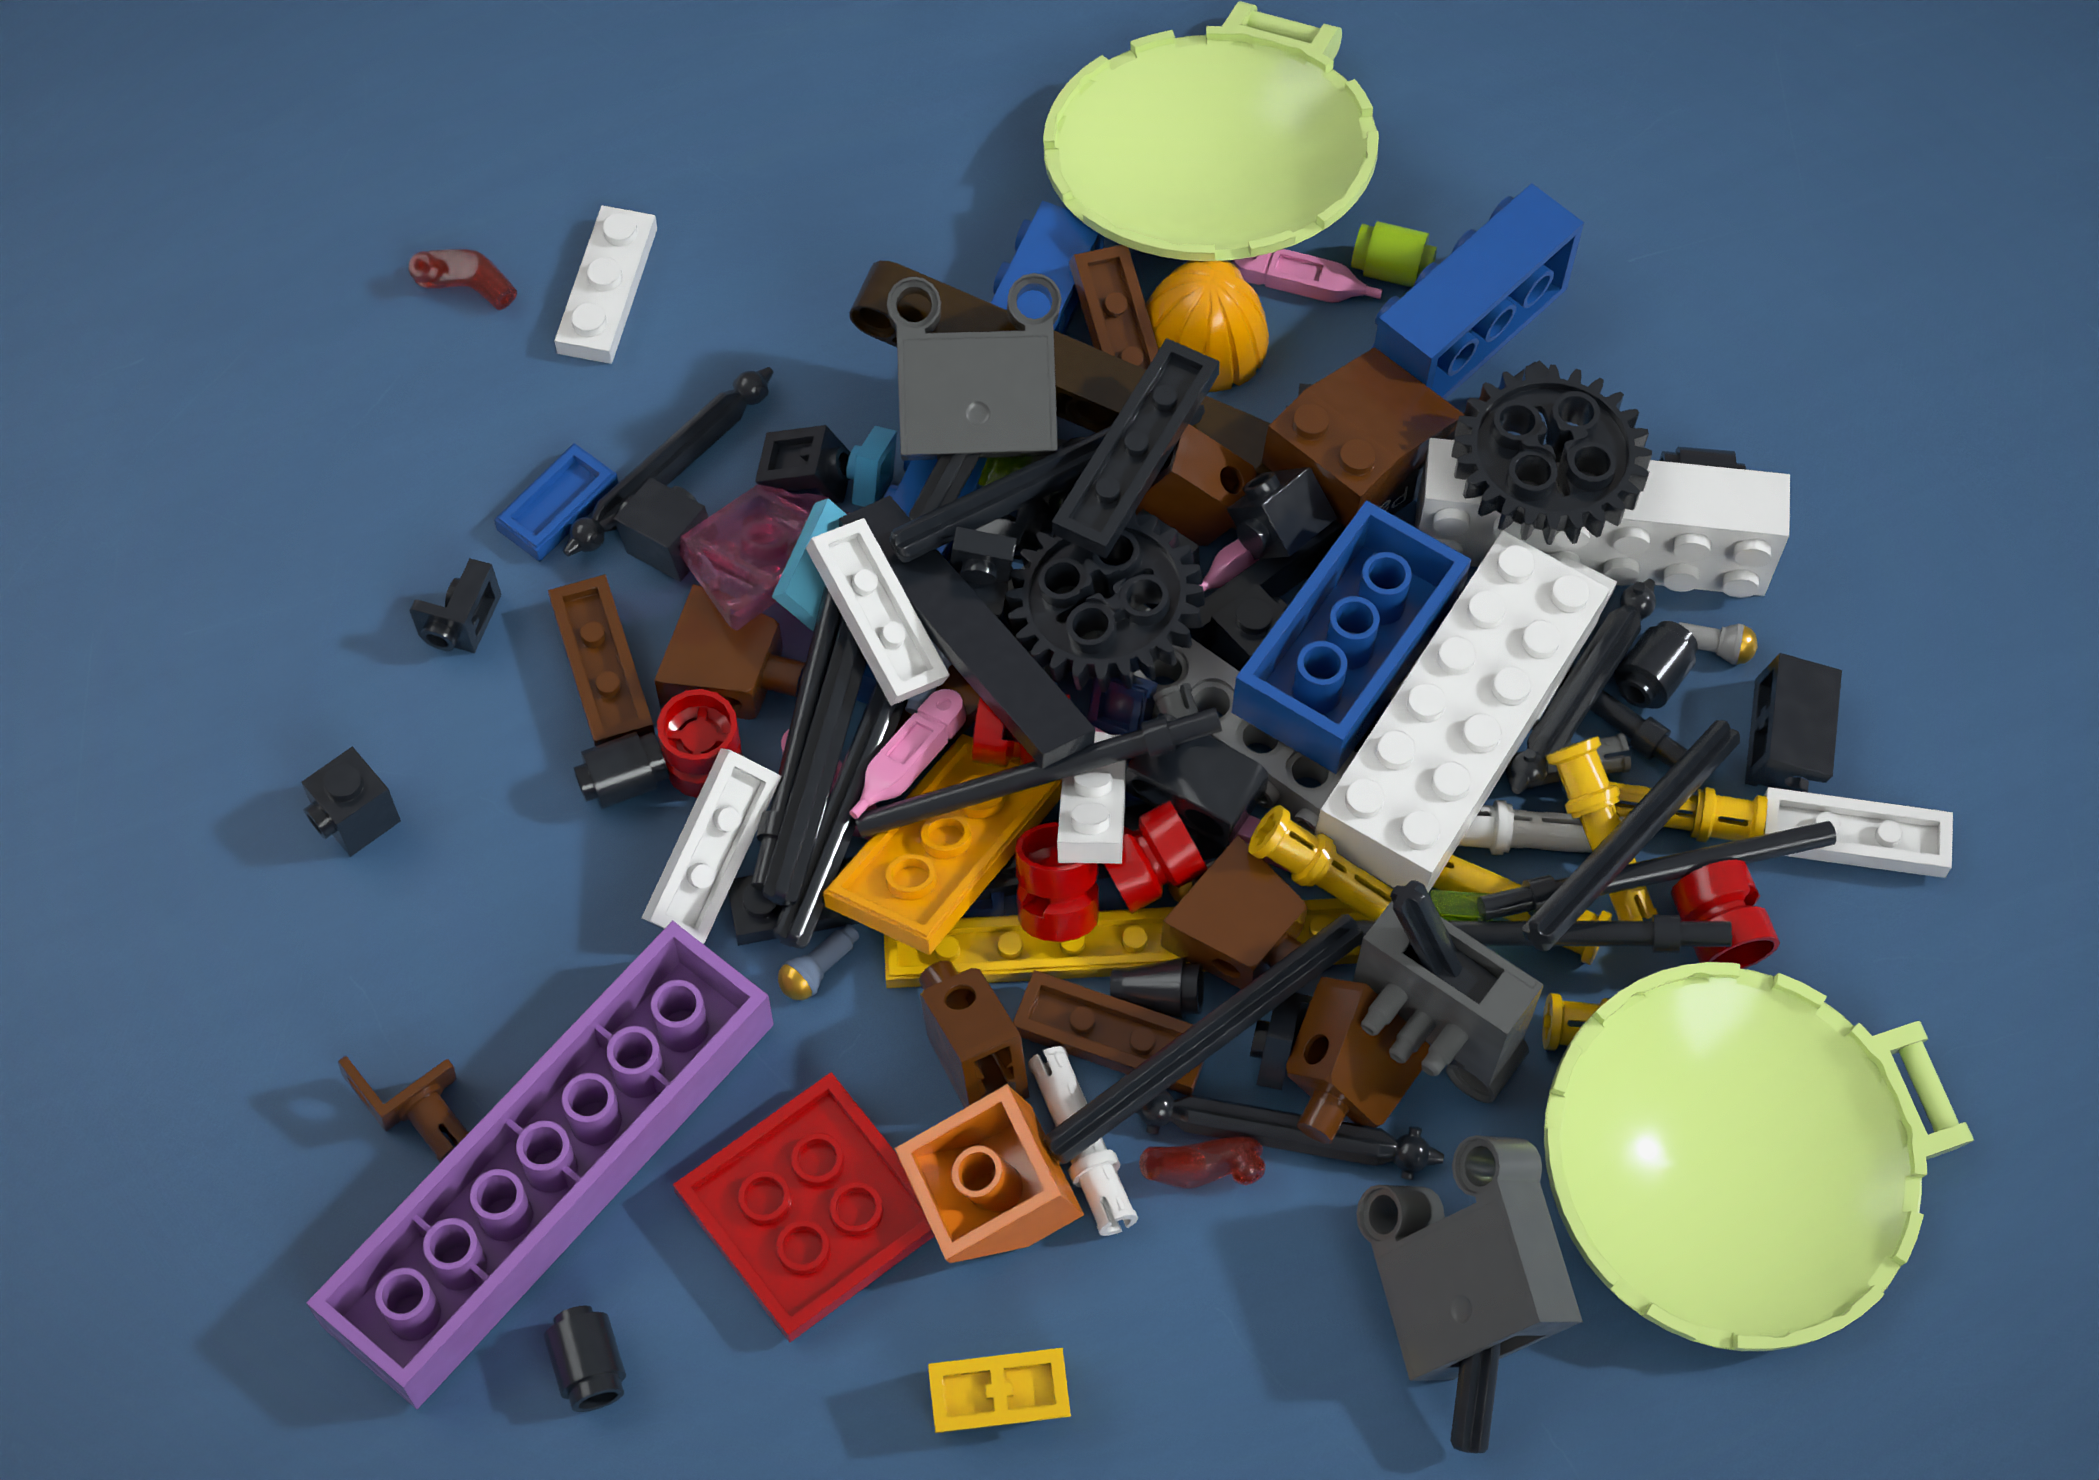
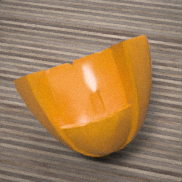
(1214, 314)

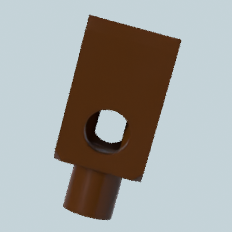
(1198, 487)
(726, 660)
(1236, 918)
(971, 1033)
(1344, 1066)

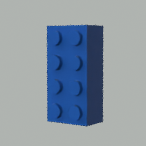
(1481, 291)
(1350, 636)

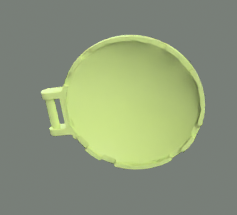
(1213, 140)
(1742, 1154)

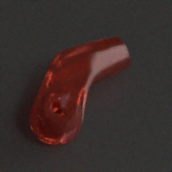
(462, 268)
(1204, 1162)

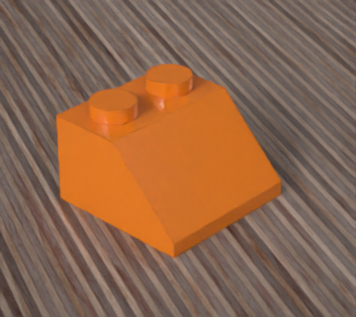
(988, 1179)

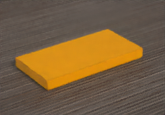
(930, 872)

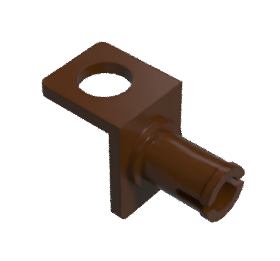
(417, 1103)

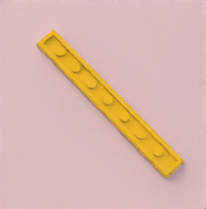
(1118, 941)

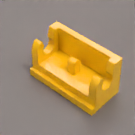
(999, 1390)

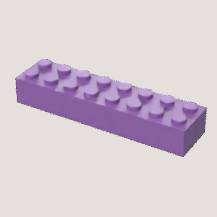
(542, 1164)

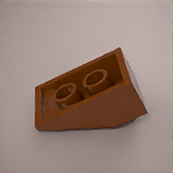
(1359, 431)

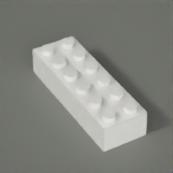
(1686, 533)
(1461, 714)

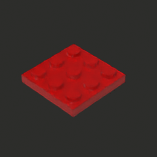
(807, 1206)

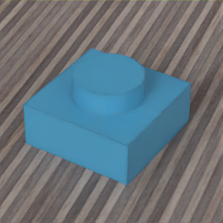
(872, 466)

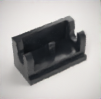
(1793, 724)

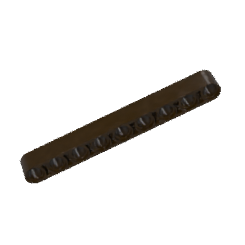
(1087, 380)

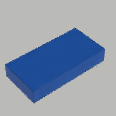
(555, 501)

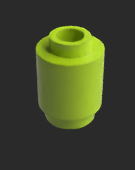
(1392, 253)

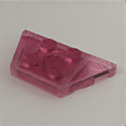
(746, 548)

